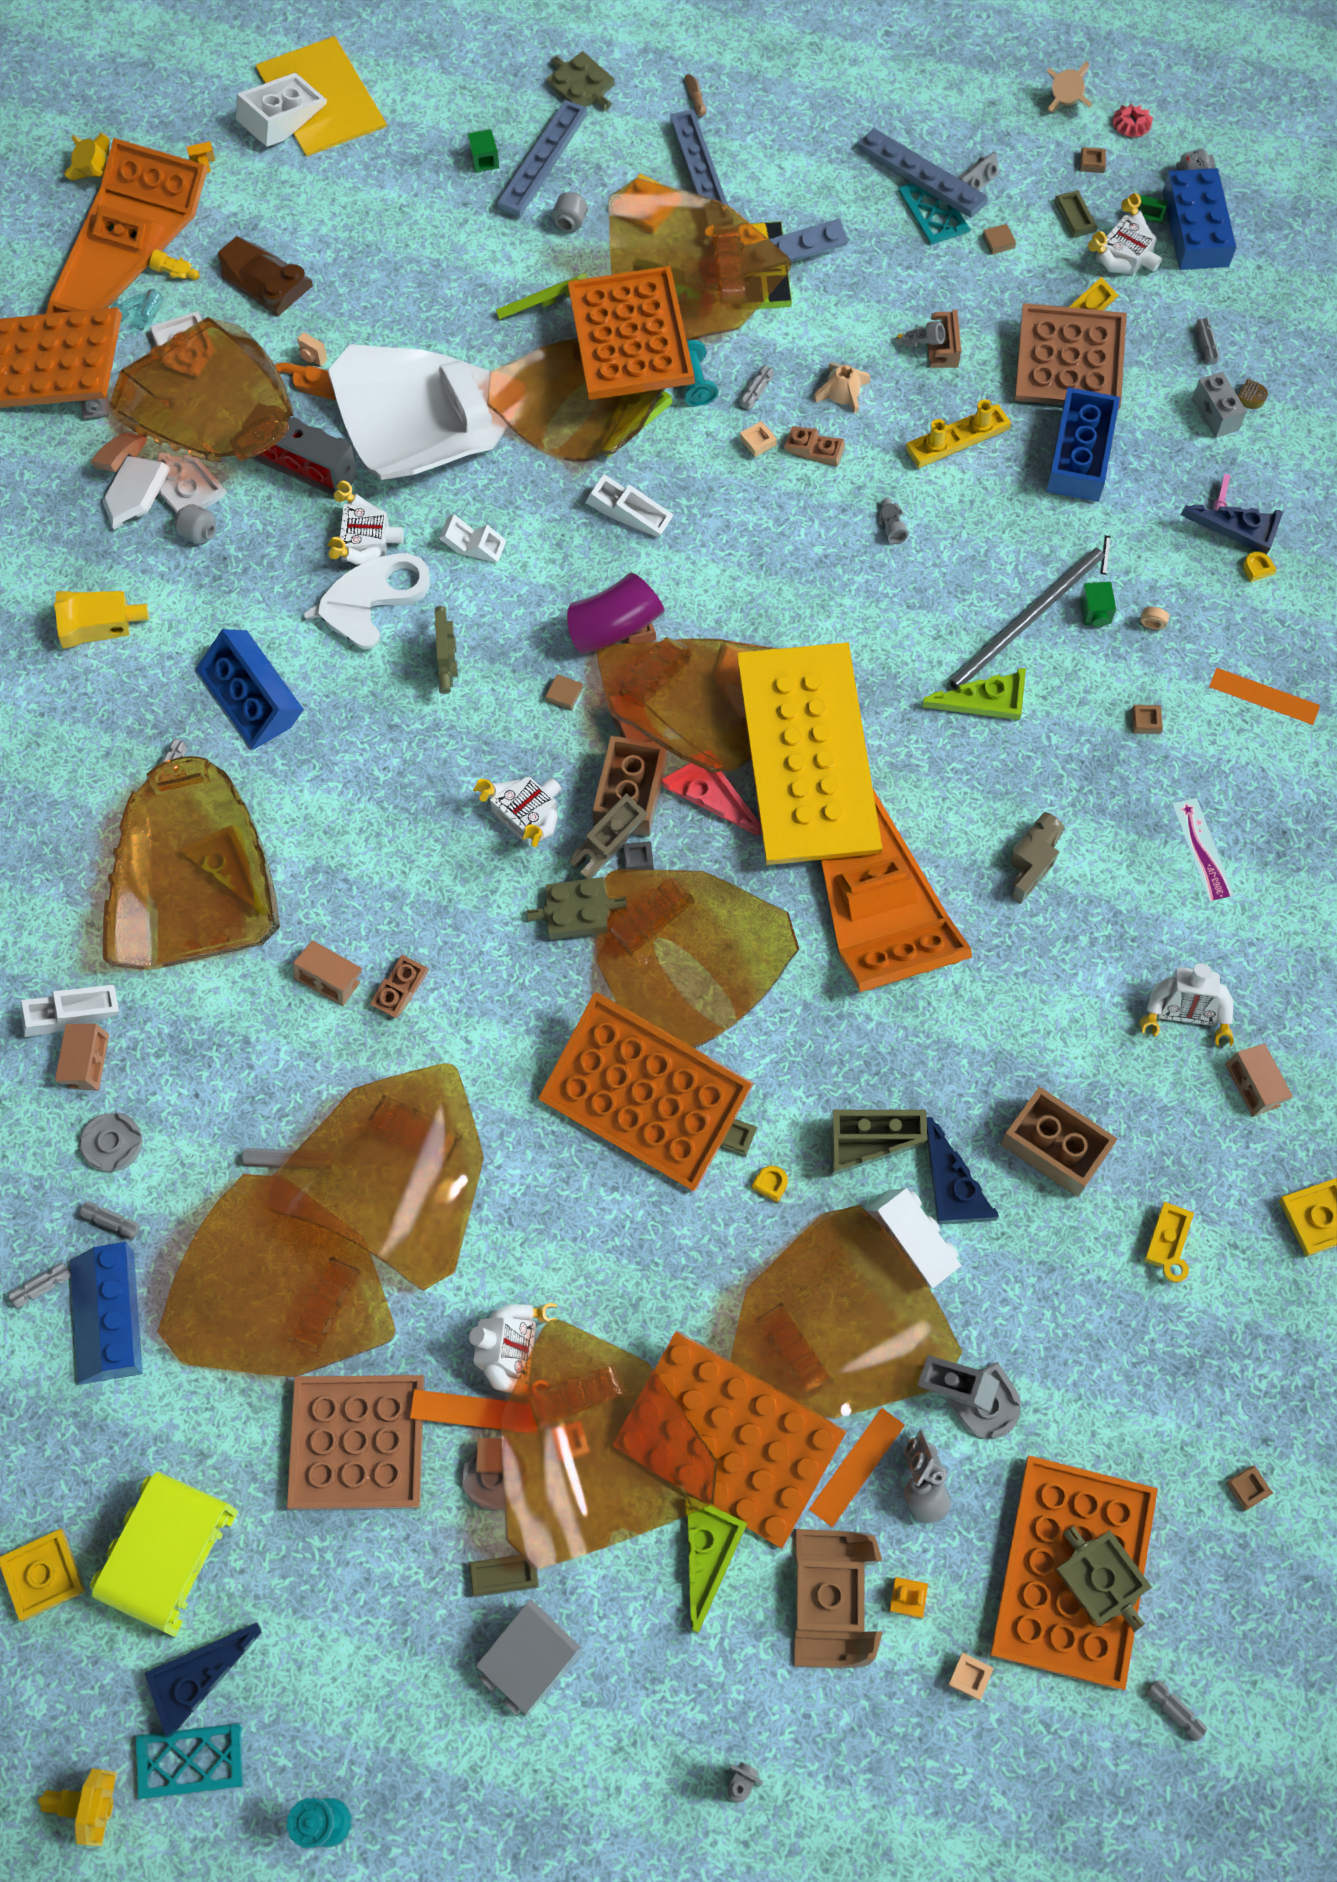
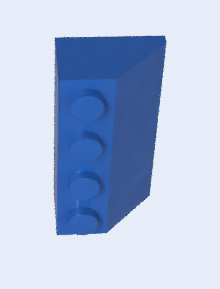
(248, 687)
(105, 1314)

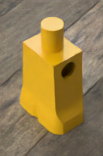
(94, 616)

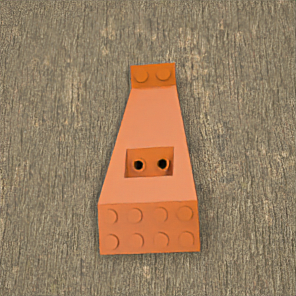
(138, 193)
(888, 914)

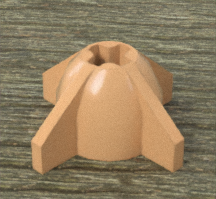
(1069, 87)
(843, 385)

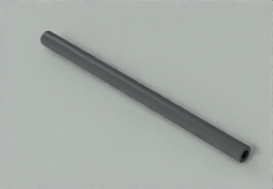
(1026, 618)

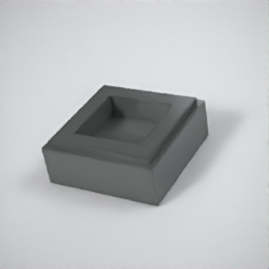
(638, 856)

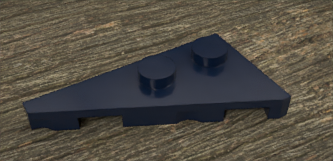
(1239, 524)
(955, 1192)
(188, 1680)

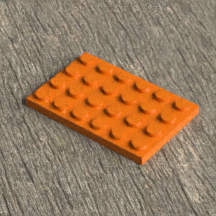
(630, 333)
(57, 356)
(645, 1091)
(763, 1440)
(1037, 1613)

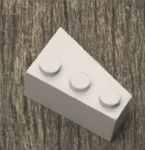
(916, 1234)

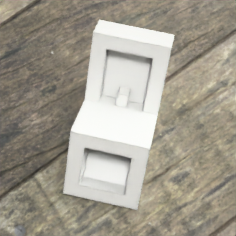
(478, 543)

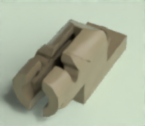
(608, 836)
(1035, 854)

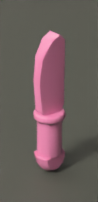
(1220, 501)

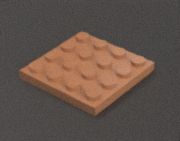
(1070, 350)
(355, 1443)

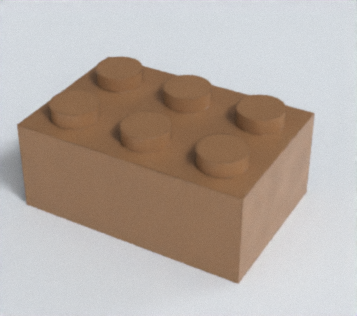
(632, 769)
(1058, 1141)

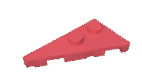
(712, 793)

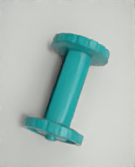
(703, 390)
(319, 1822)

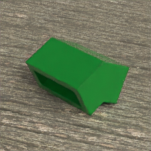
(1152, 208)

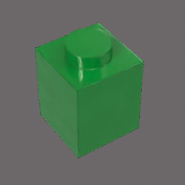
(483, 150)
(1097, 603)

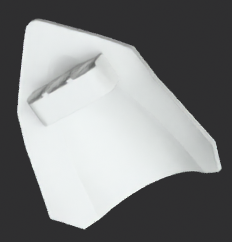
(412, 408)

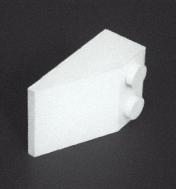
(277, 108)

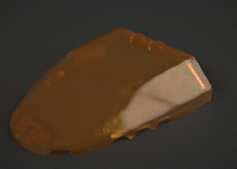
(205, 394)
(187, 872)

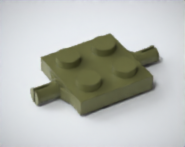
(581, 81)
(446, 650)
(577, 908)
(1103, 1579)

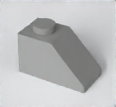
(959, 1383)

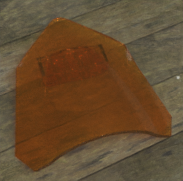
(714, 254)
(549, 405)
(681, 697)
(691, 950)
(391, 1172)
(272, 1292)
(842, 1319)
(594, 1450)

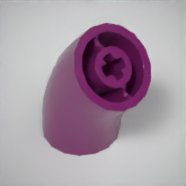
(613, 614)

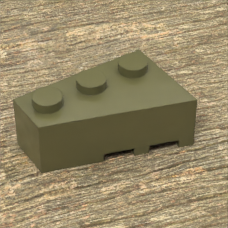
(873, 1135)

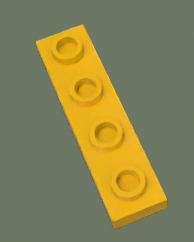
(951, 438)

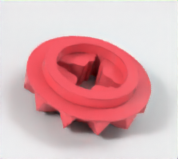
(1125, 125)

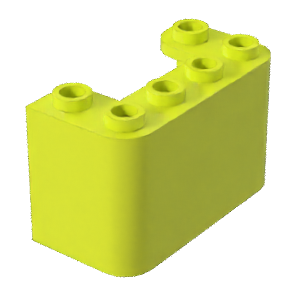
(161, 1551)

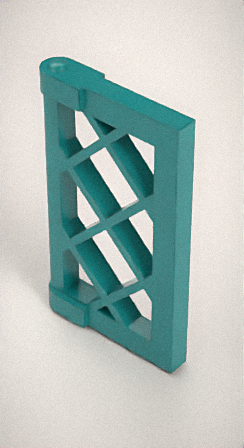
(947, 231)
(208, 1782)

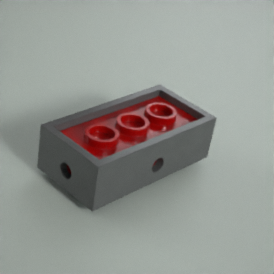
(311, 457)

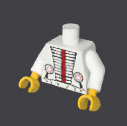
(1128, 243)
(363, 529)
(523, 806)
(1192, 998)
(506, 1342)

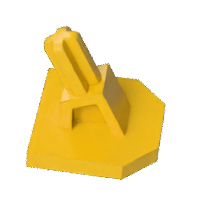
(89, 1807)

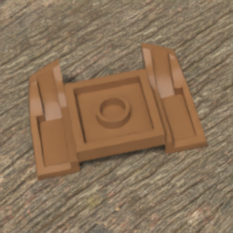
(833, 1599)

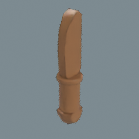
(695, 93)

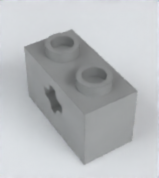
(1219, 404)

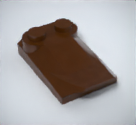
(262, 275)

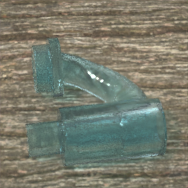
(148, 307)

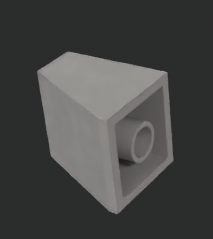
(528, 1659)

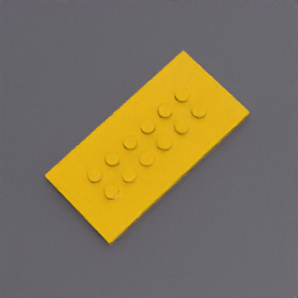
(808, 754)

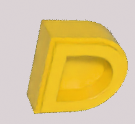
(1258, 566)
(771, 1182)

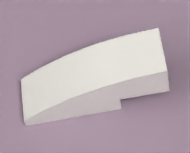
(629, 506)
(68, 1007)

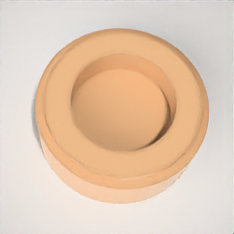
(1154, 618)

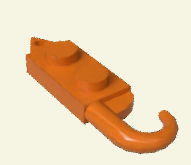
(309, 379)

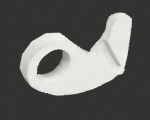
(349, 599)

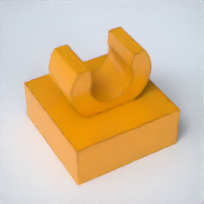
(201, 153)
(908, 1597)

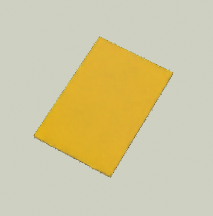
(348, 107)

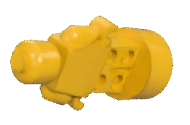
(177, 268)

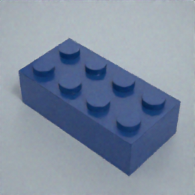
(1199, 219)
(1083, 444)

